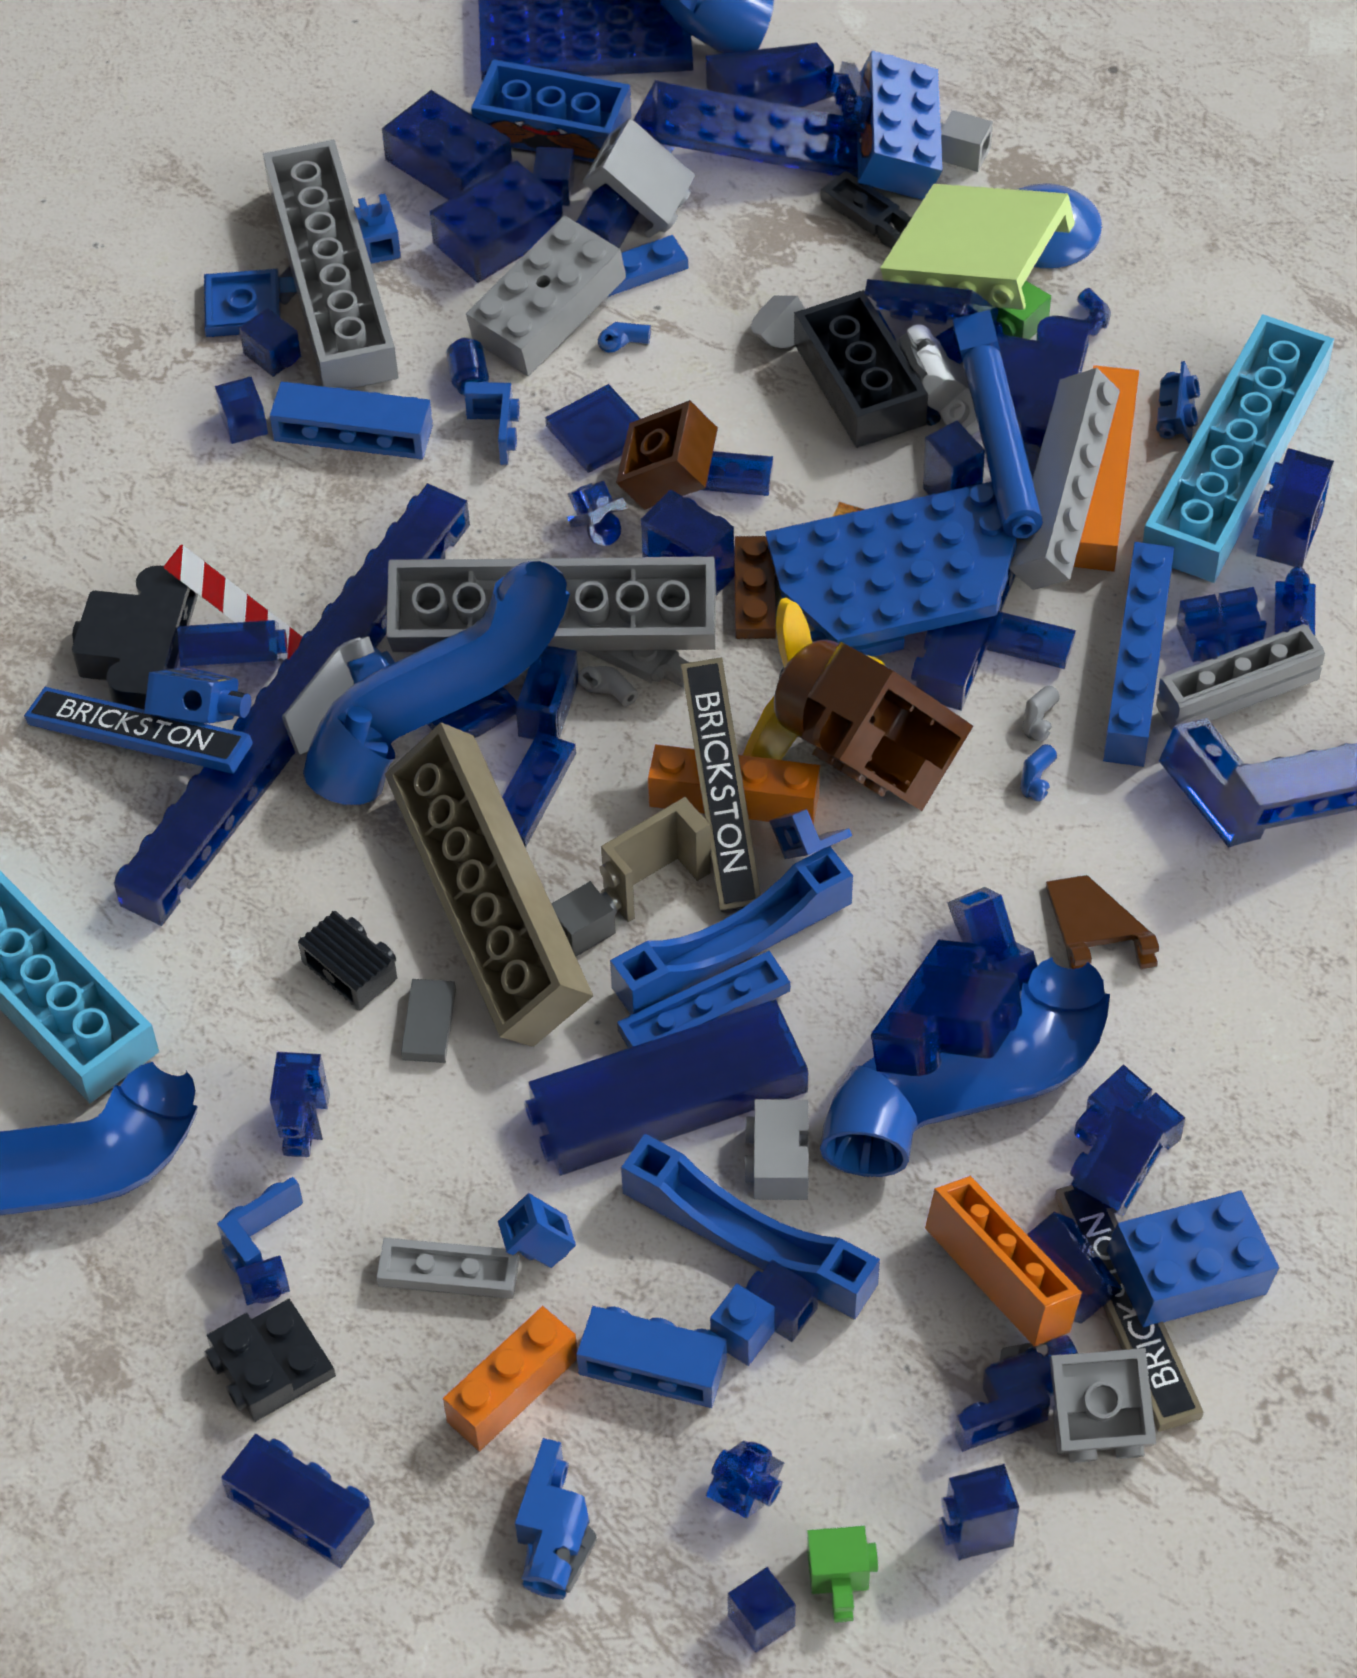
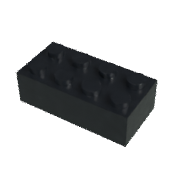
(860, 368)

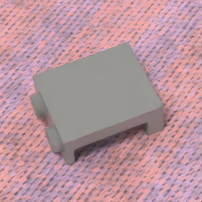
(642, 175)

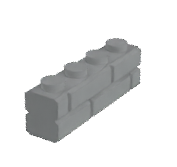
(1241, 677)

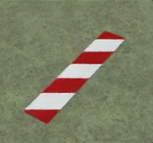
(223, 593)

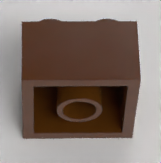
(667, 453)

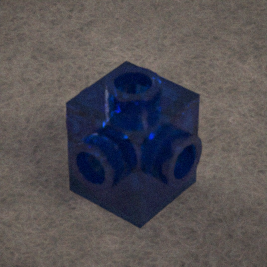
(745, 1478)

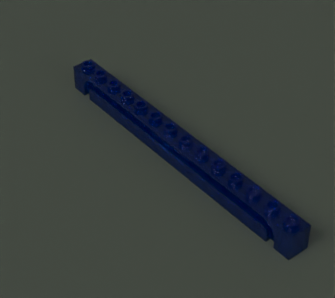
(220, 801)

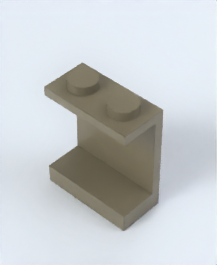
(651, 845)

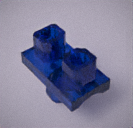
(594, 508)

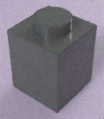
(586, 917)

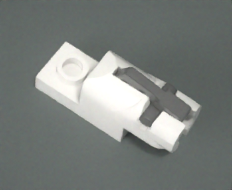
(940, 376)

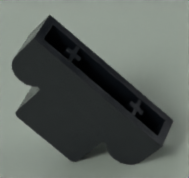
(132, 634)

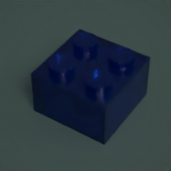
(1292, 507)
(684, 529)

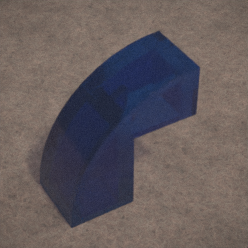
(984, 921)

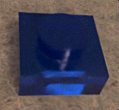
(263, 1281)

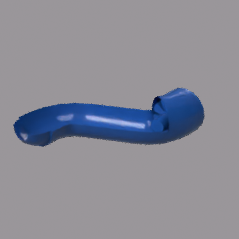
(723, 24)
(357, 731)
(878, 1112)
(100, 1156)

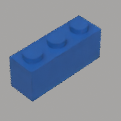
(652, 1355)

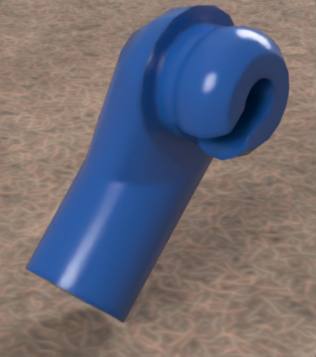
(620, 334)
(1033, 767)

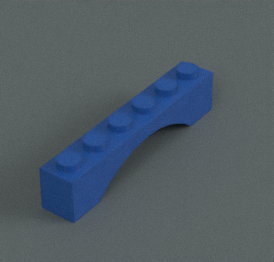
(1139, 654)
(796, 901)
(683, 1193)

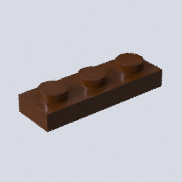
(754, 589)

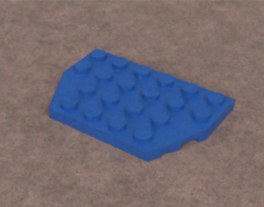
(896, 566)

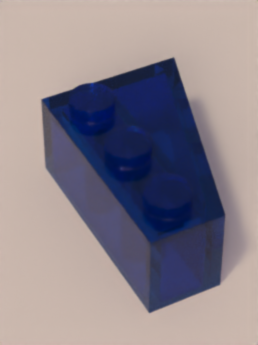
(781, 75)

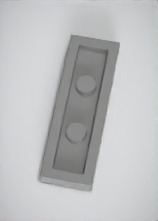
(447, 1268)

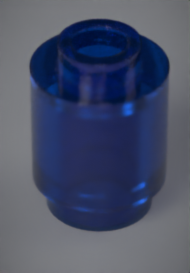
(466, 363)

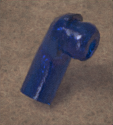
(1097, 309)

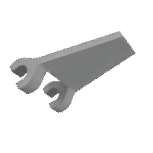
(323, 689)

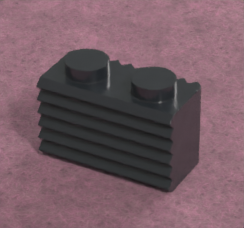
(348, 959)

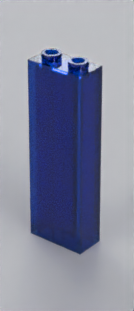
(666, 1087)

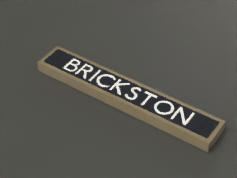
(721, 783)
(1170, 1388)

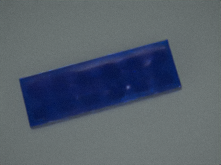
(753, 130)

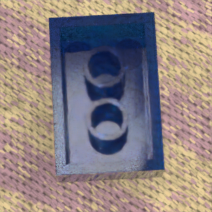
(444, 145)
(495, 220)

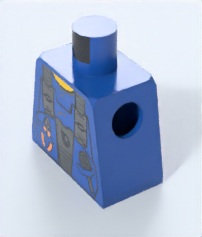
(195, 696)

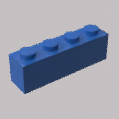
(351, 420)

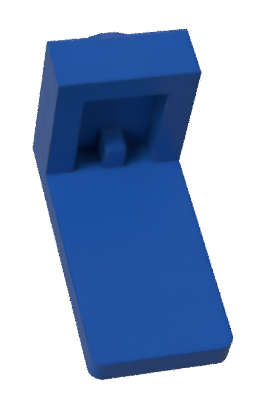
(495, 402)
(247, 1220)

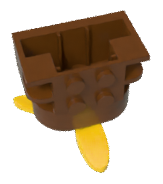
(855, 715)

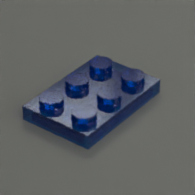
(931, 302)

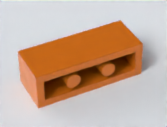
(510, 1378)

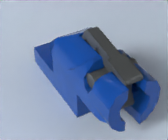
(553, 1527)

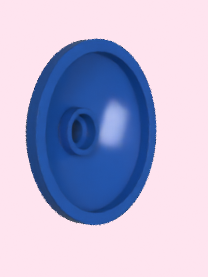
(1084, 237)

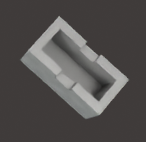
(780, 1149)

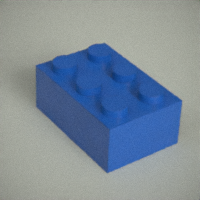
(1192, 1258)

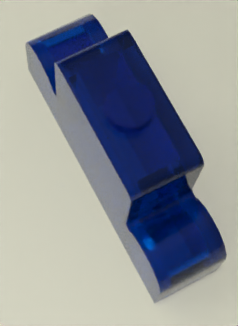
(1038, 365)
(947, 1008)

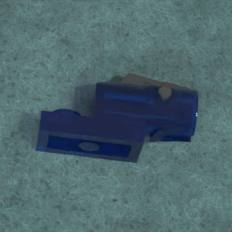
(1015, 1392)

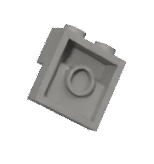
(1102, 1404)

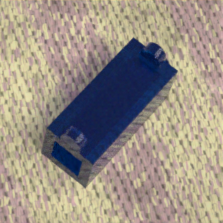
(231, 644)

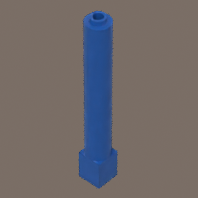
(998, 425)

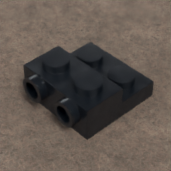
(268, 1359)

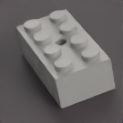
(546, 295)

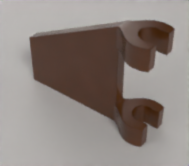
(1094, 918)

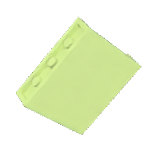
(978, 240)

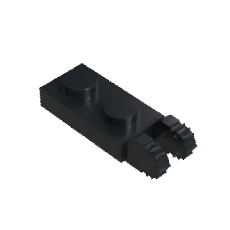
(866, 208)

